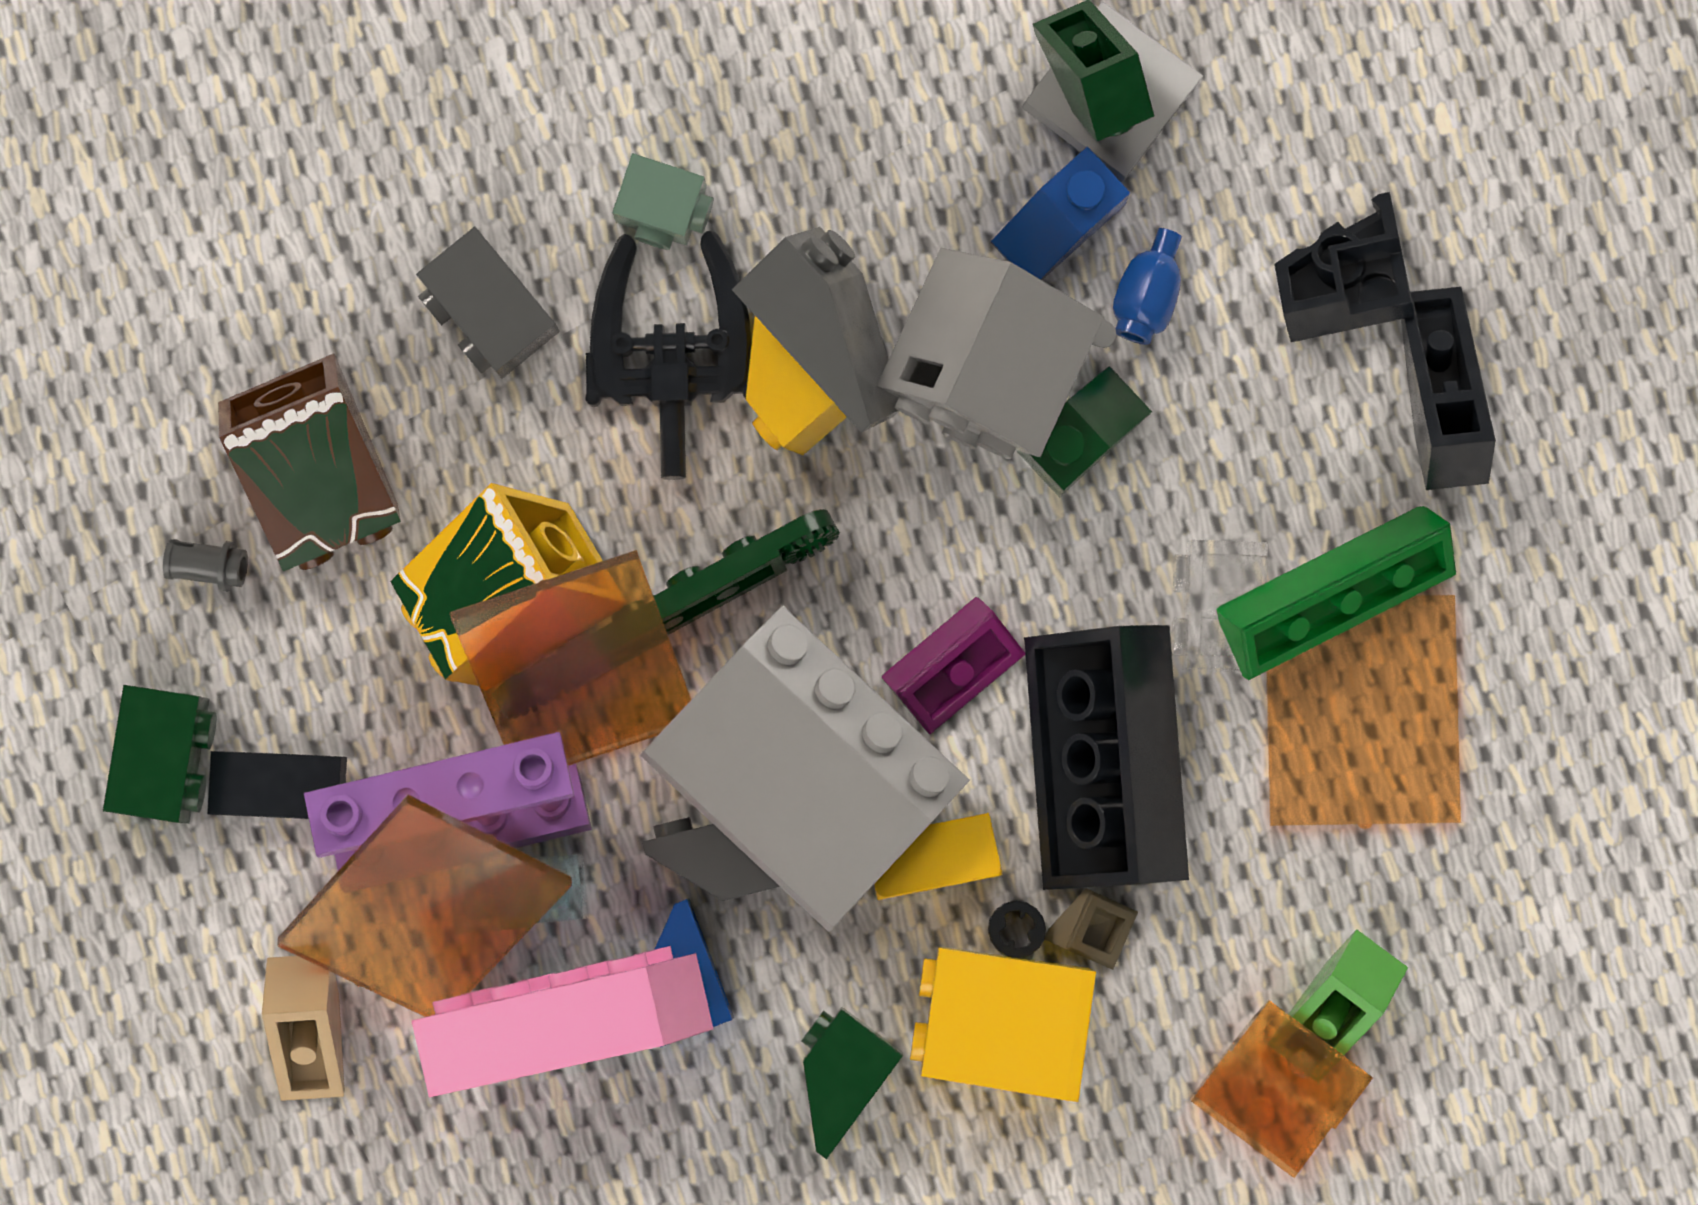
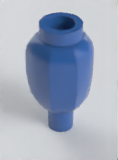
(1149, 290)

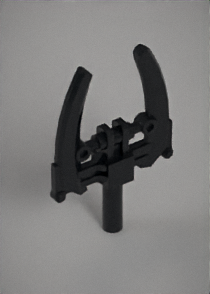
(670, 377)

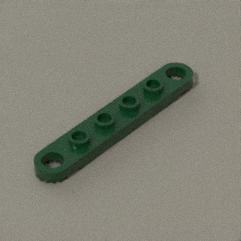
(743, 567)

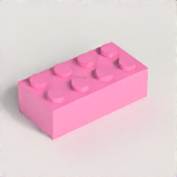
(561, 1020)

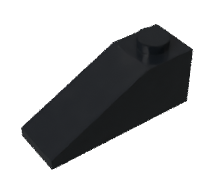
(1447, 392)

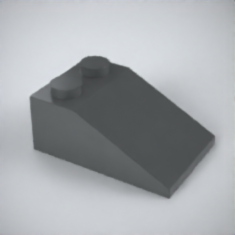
(825, 319)

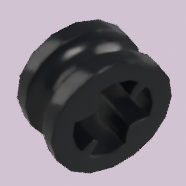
(1035, 935)

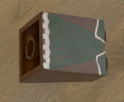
(308, 464)

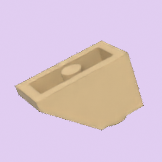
(303, 1028)

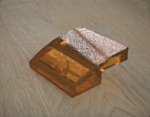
(1280, 1088)

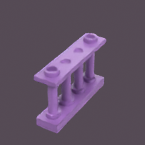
(509, 791)

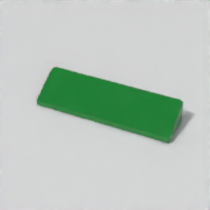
(1337, 590)

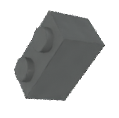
(486, 303)

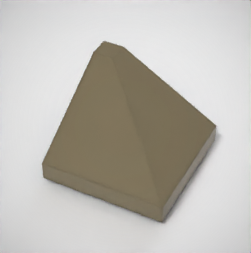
(1093, 928)

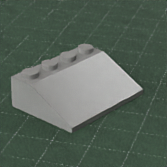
(805, 768)

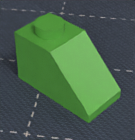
(1349, 992)

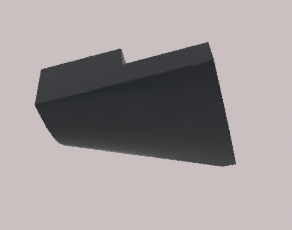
(1346, 278)

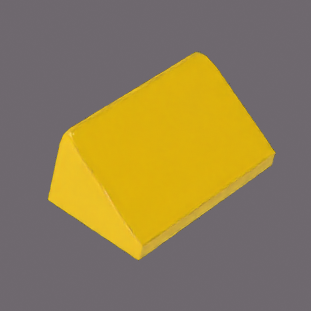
(944, 857)

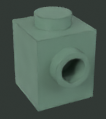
(662, 202)

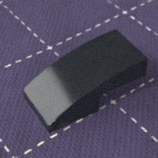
(269, 782)

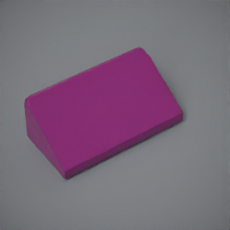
(953, 665)

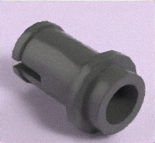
(206, 563)

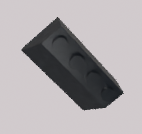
(1106, 757)

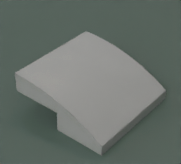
(1168, 85)

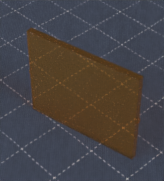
(576, 659)
(1369, 723)
(423, 908)

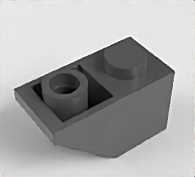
(707, 859)

